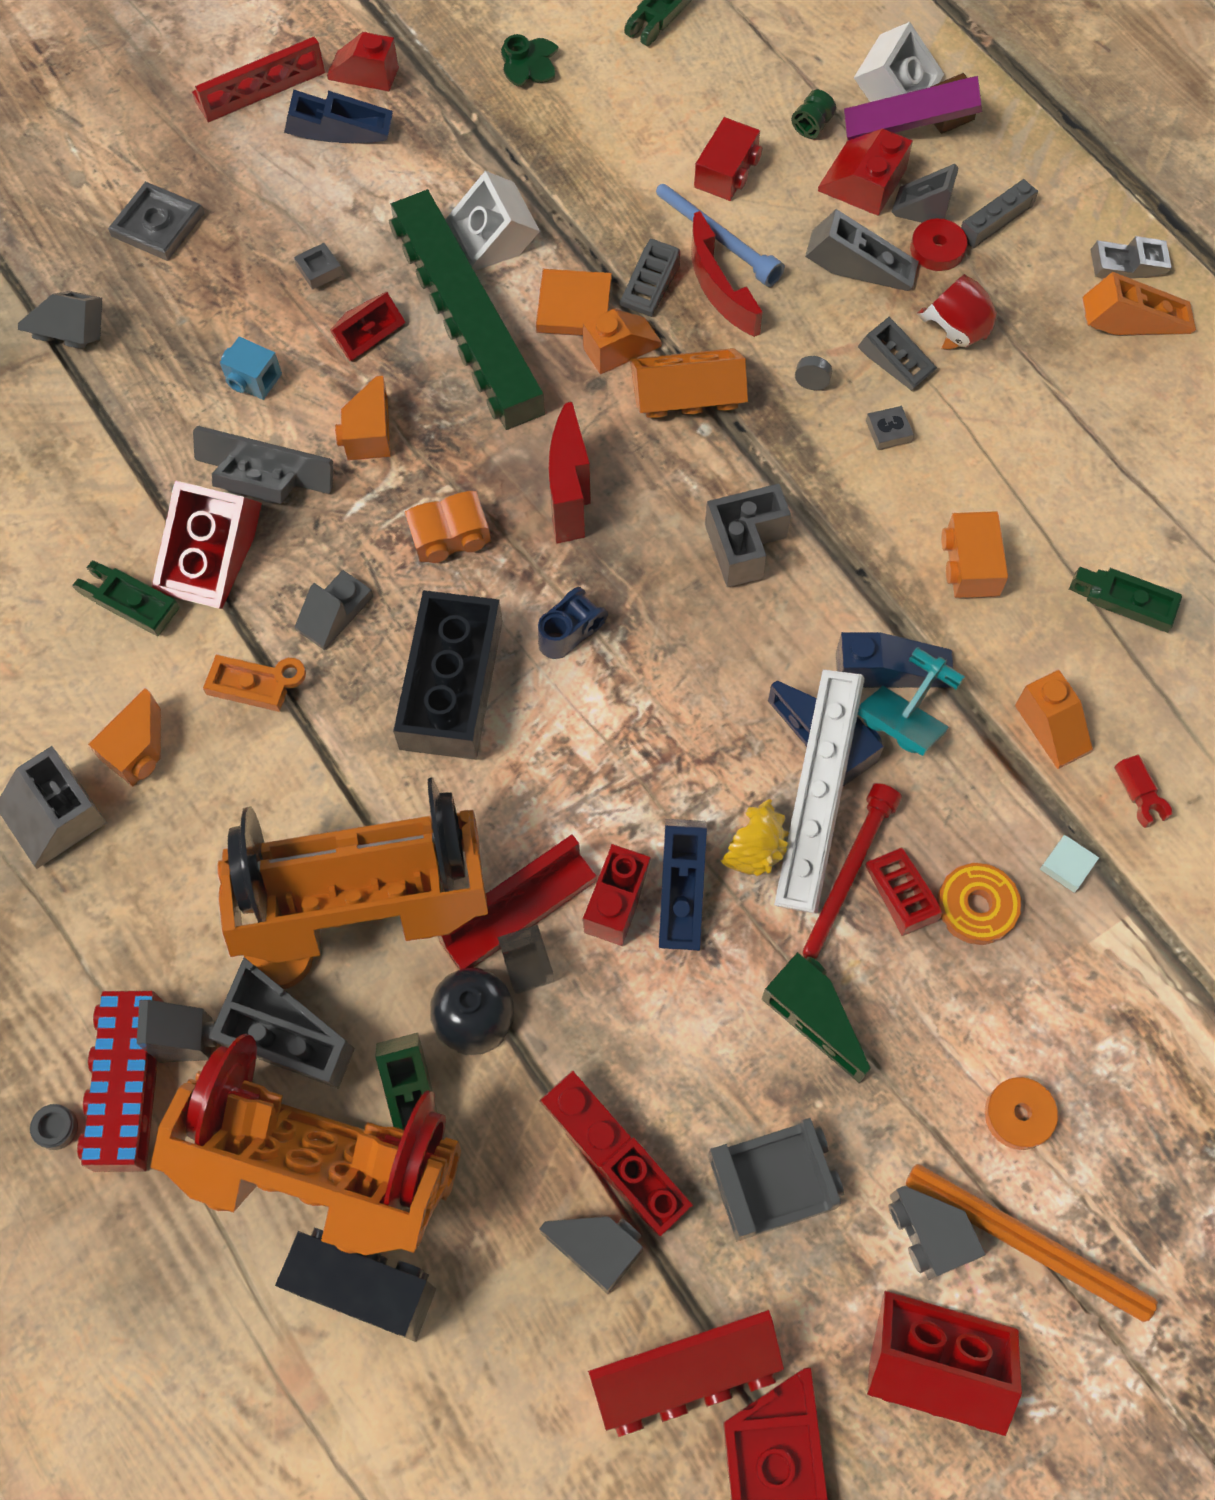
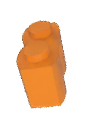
(448, 526)

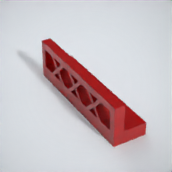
(259, 79)
(521, 902)

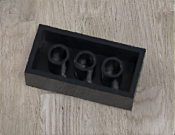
(448, 675)

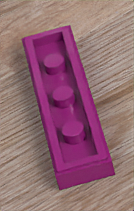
(915, 108)

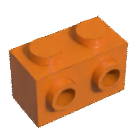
(975, 554)

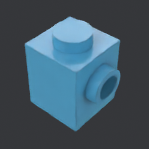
(250, 368)

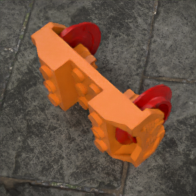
(256, 1141)

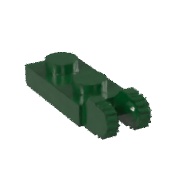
(657, 15)
(128, 598)

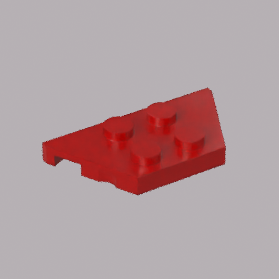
(777, 1445)

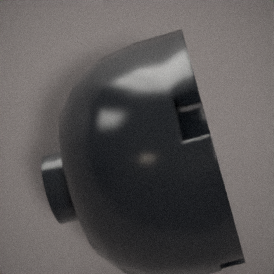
(471, 1011)

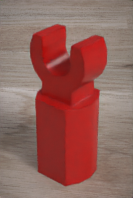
(1142, 789)

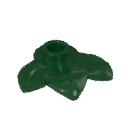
(528, 59)

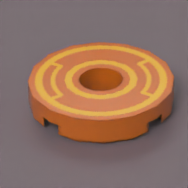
(995, 888)

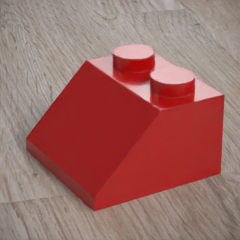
(868, 170)

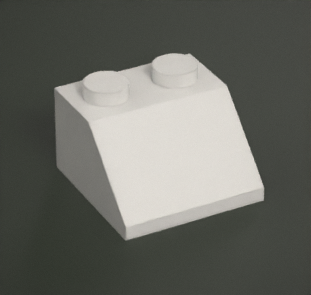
(897, 65)
(492, 222)

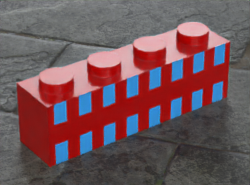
(120, 1089)

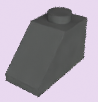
(174, 1031)
(596, 1246)

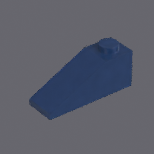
(885, 659)
(798, 711)
(682, 884)

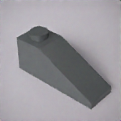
(858, 253)

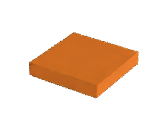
(570, 299)

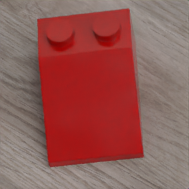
(204, 543)

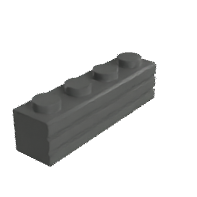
(999, 212)

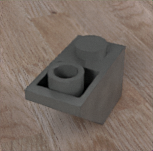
(67, 317)
(938, 1232)

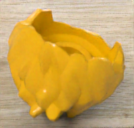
(759, 843)

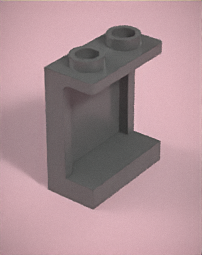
(775, 1179)

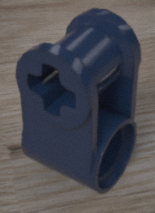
(574, 619)

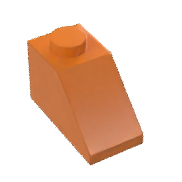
(617, 338)
(365, 423)
(1055, 718)
(132, 739)

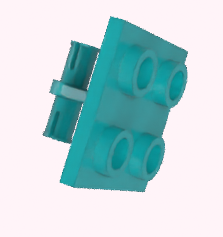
(902, 719)

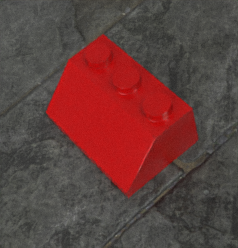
(945, 1363)

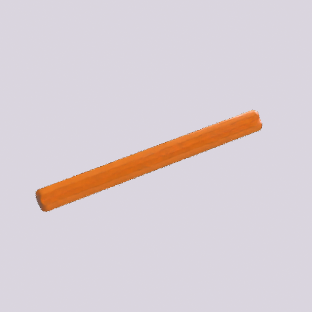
(1035, 1244)

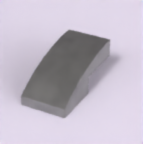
(1137, 260)

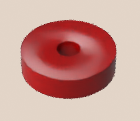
(943, 256)

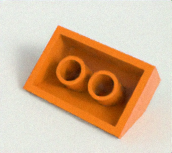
(689, 382)

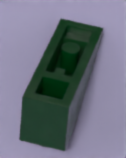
(811, 1005)
(402, 1076)

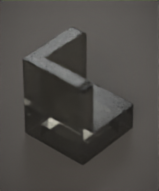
(526, 959)

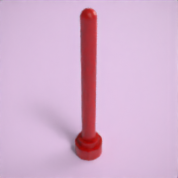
(881, 803)

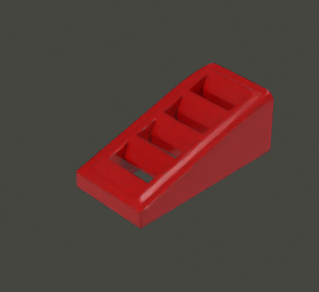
(905, 922)

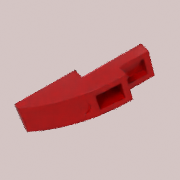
(615, 1153)

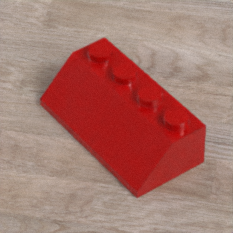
(687, 1371)

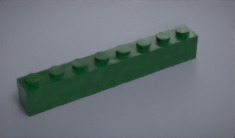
(467, 311)

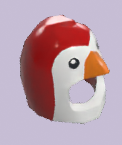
(963, 312)

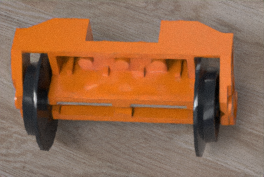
(349, 879)

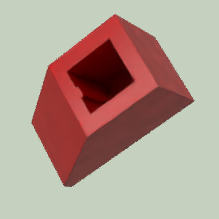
(616, 895)

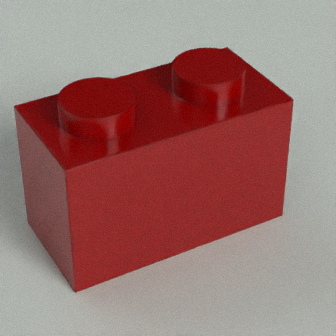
(727, 159)

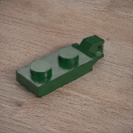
(1128, 596)

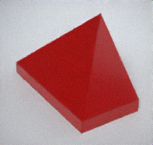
(366, 325)

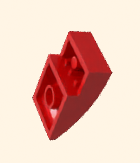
(568, 477)

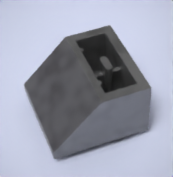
(47, 807)

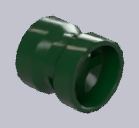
(814, 113)

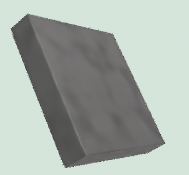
(156, 221)

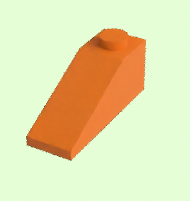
(1134, 308)

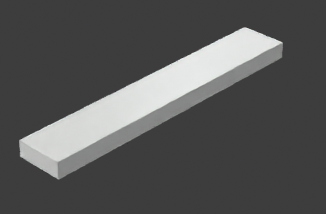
(819, 791)

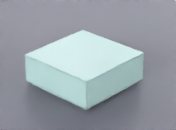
(1069, 863)

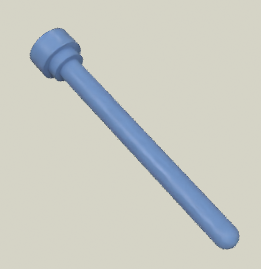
(767, 268)

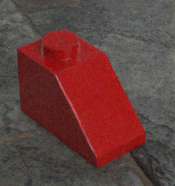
(366, 62)

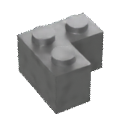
(741, 526)

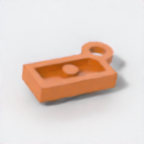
(252, 682)

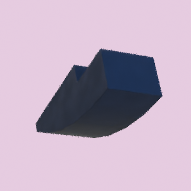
(337, 119)

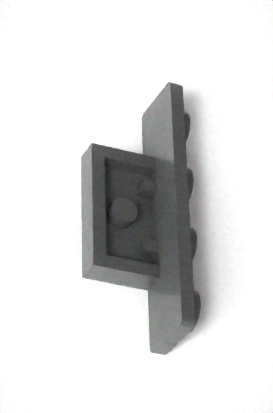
(260, 467)

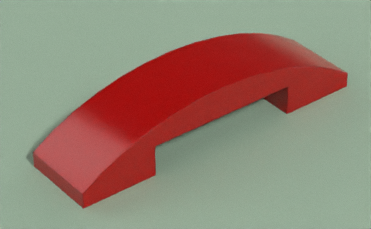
(735, 306)

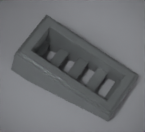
(657, 257)
(896, 339)

